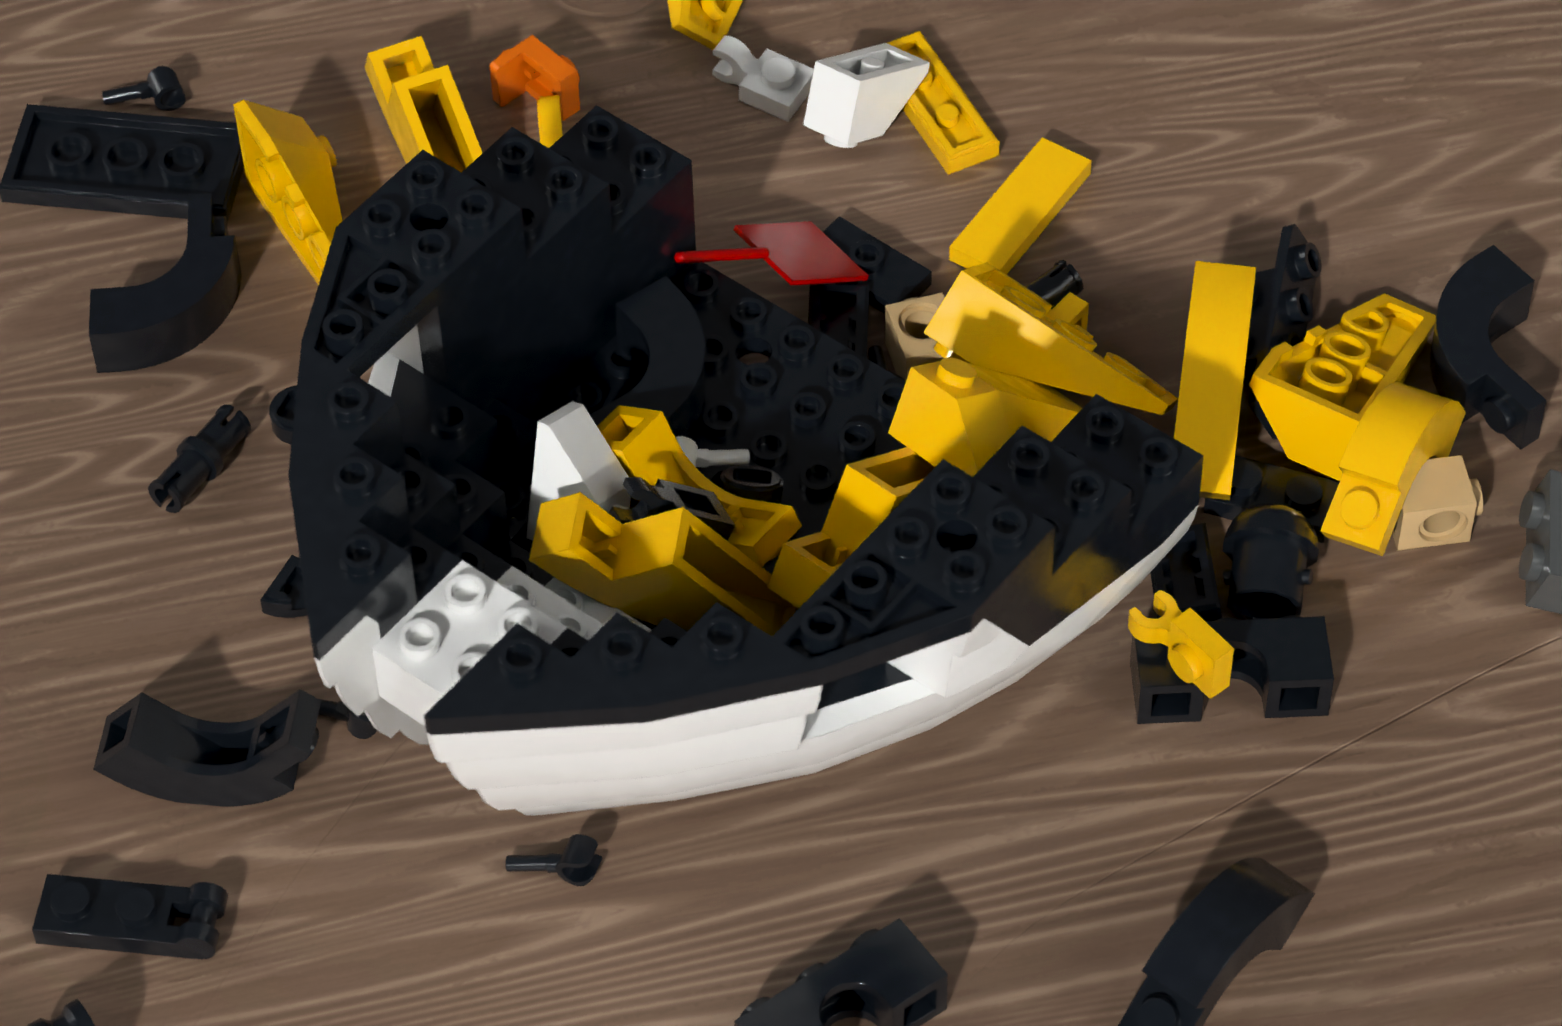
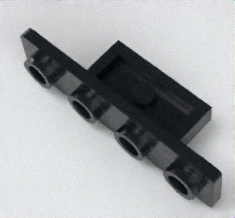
(1281, 304)

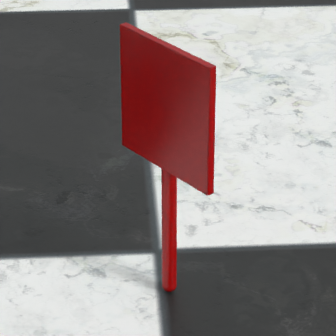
(792, 249)

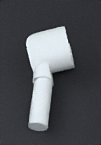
(707, 457)

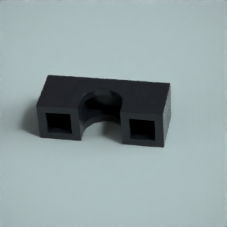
(1278, 656)
(879, 979)

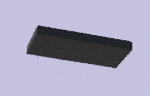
(121, 162)

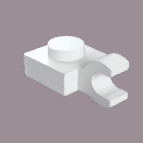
(766, 83)

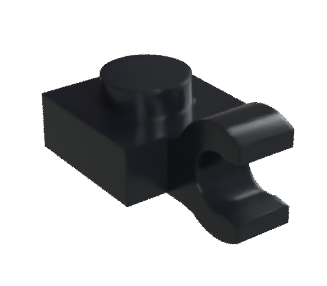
(671, 496)

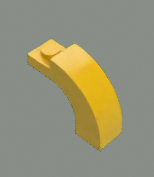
(650, 451)
(1382, 460)

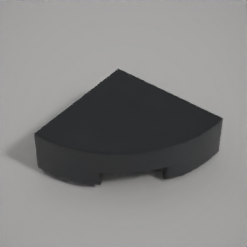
(286, 593)

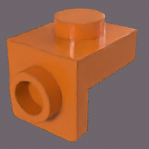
(538, 71)

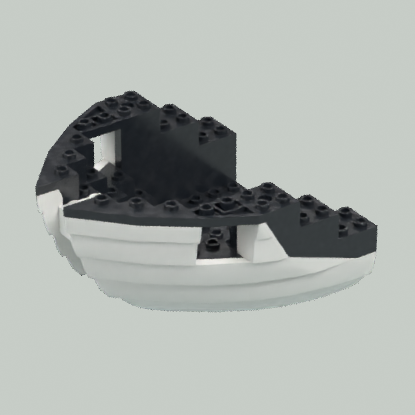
(413, 492)

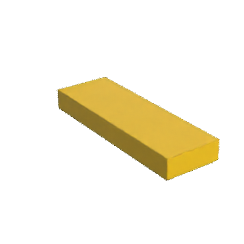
(945, 113)
(1021, 207)

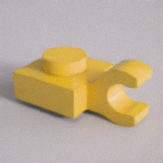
(1193, 646)

